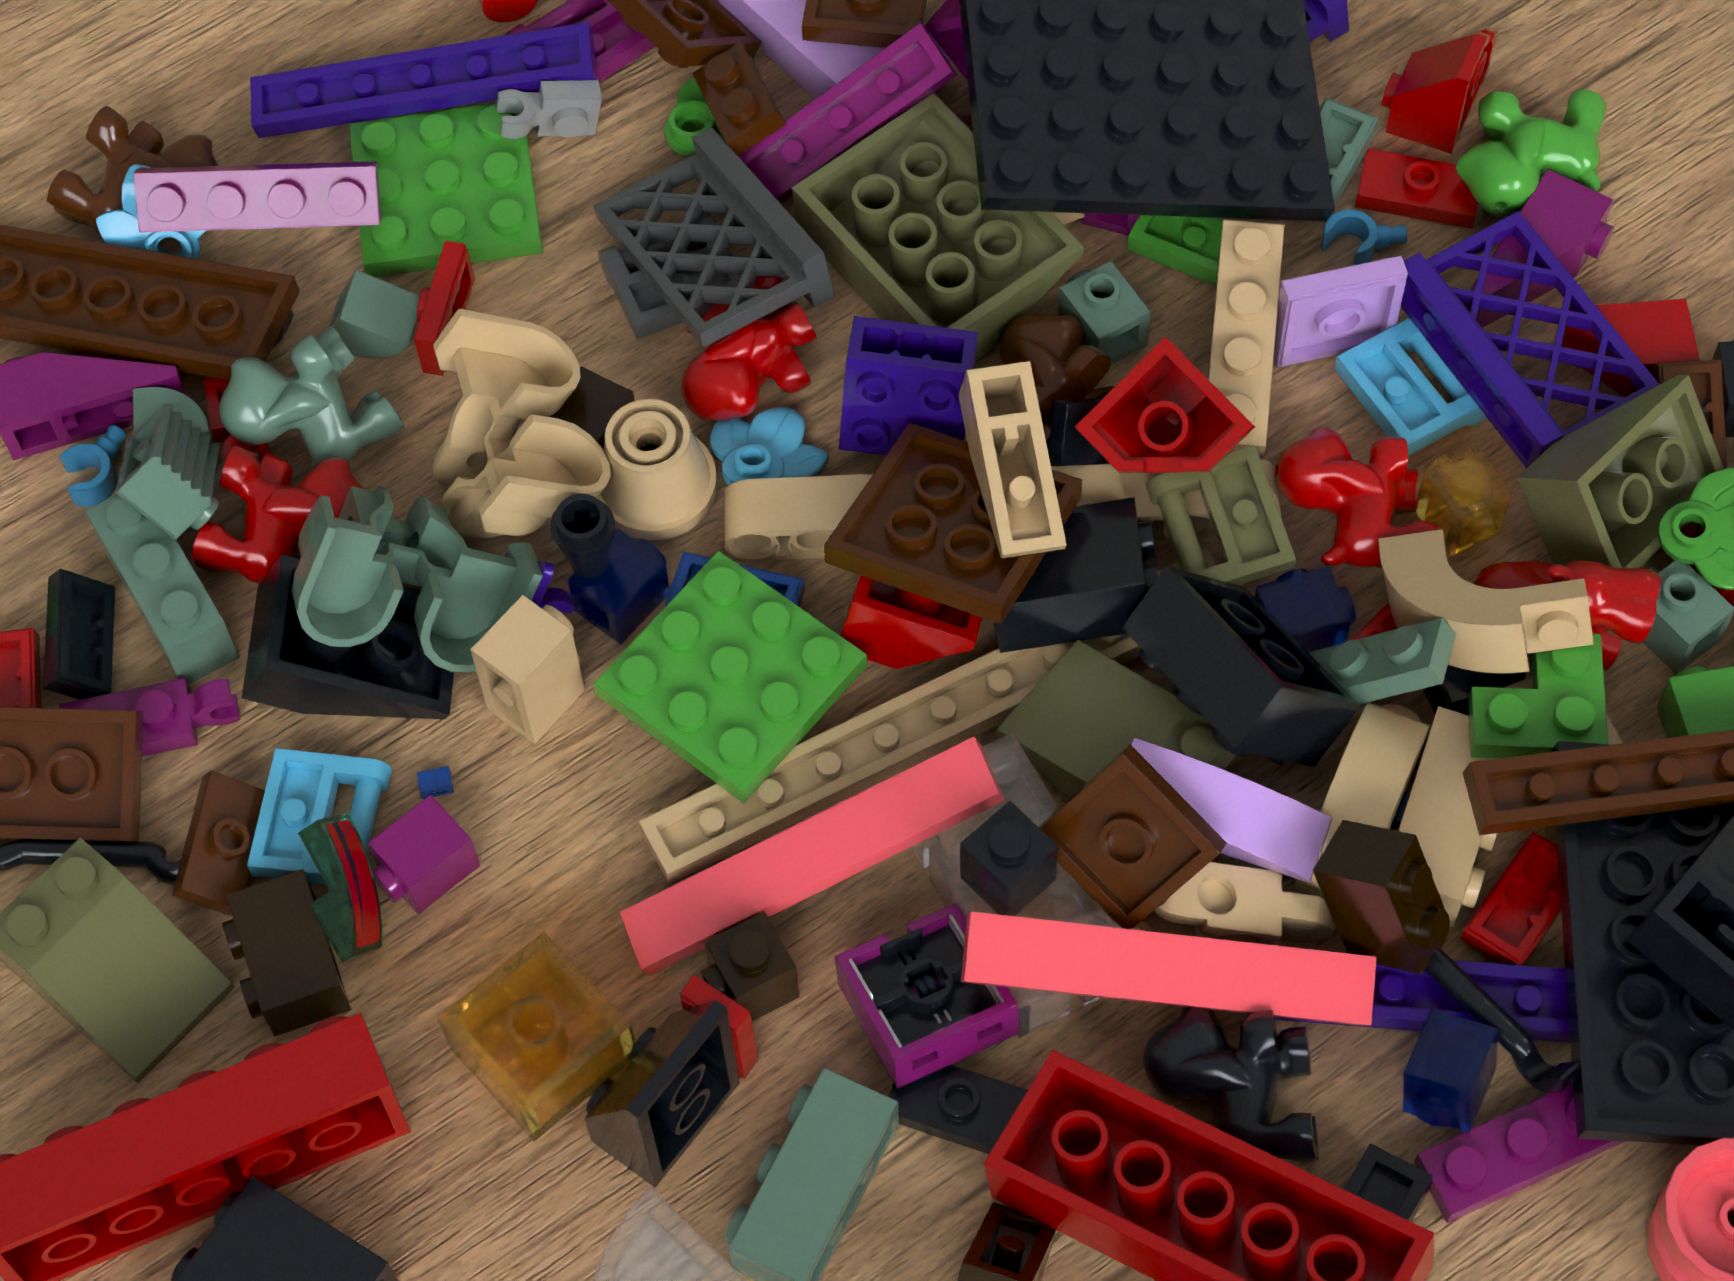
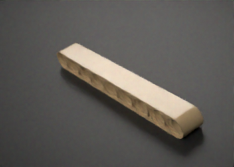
(798, 514)

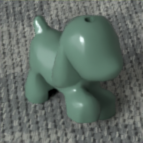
(266, 404)

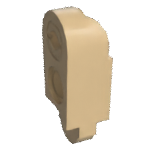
(1241, 907)

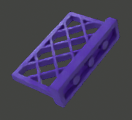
(1476, 354)

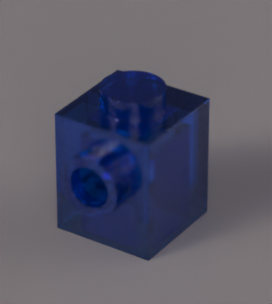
(625, 591)
(1310, 606)
(1450, 1070)

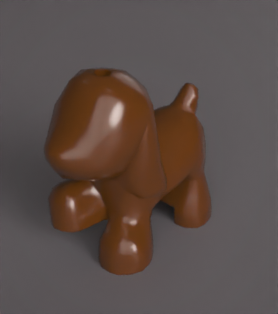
(143, 146)
(1057, 358)

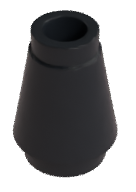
(584, 533)

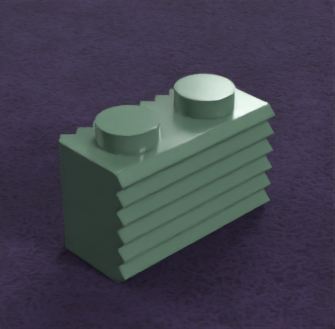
(170, 473)

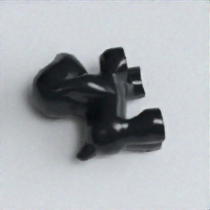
(1196, 1062)

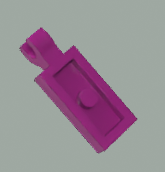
(170, 711)

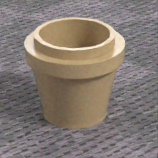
(658, 471)

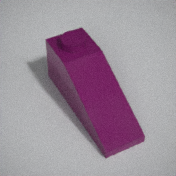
(1569, 222)
(70, 398)

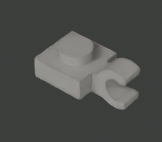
(556, 110)

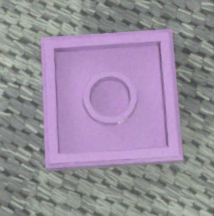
(1337, 309)

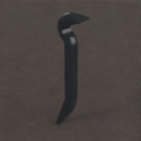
(116, 852)
(1510, 1033)

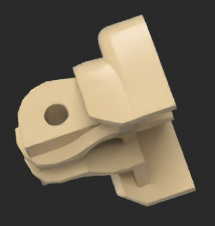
(499, 477)

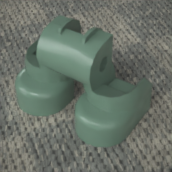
(357, 566)

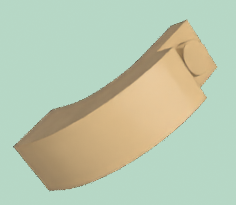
(1490, 624)
(1373, 772)

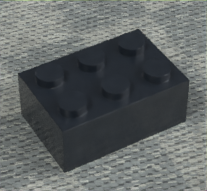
(1239, 668)

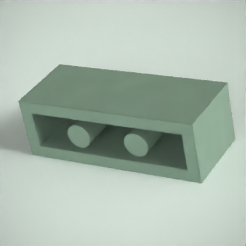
(164, 590)
(812, 1181)

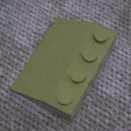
(911, 231)

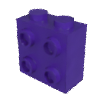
(901, 377)

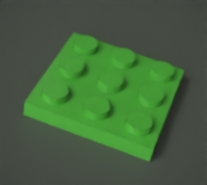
(446, 181)
(731, 676)

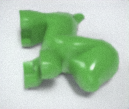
(1524, 147)

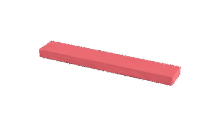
(813, 855)
(1168, 969)

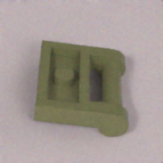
(1240, 513)

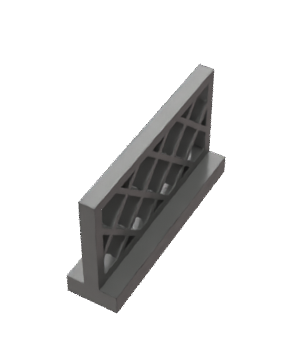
(751, 219)

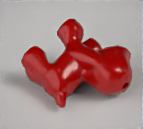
(729, 373)
(1363, 497)
(272, 511)
(1616, 596)

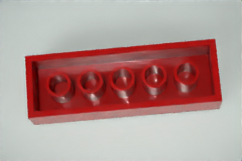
(186, 1151)
(1184, 1194)

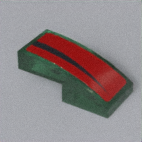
(352, 907)

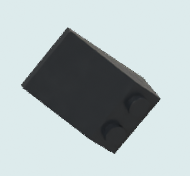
(369, 679)
(666, 1091)

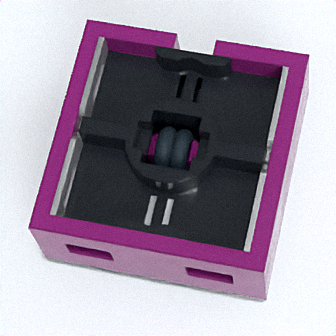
(915, 1002)

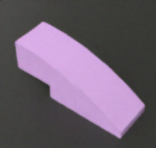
(1251, 818)

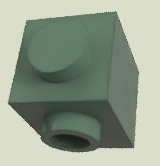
(1108, 310)
(1687, 617)

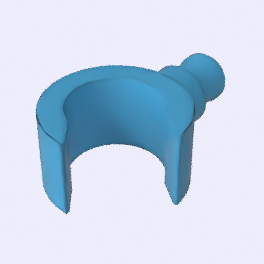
(1364, 227)
(98, 456)

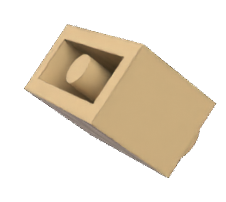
(529, 667)

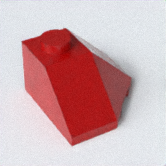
(1439, 90)
(1164, 418)
(905, 627)

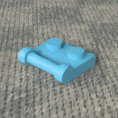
(1398, 391)
(302, 791)

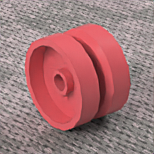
(1694, 1218)

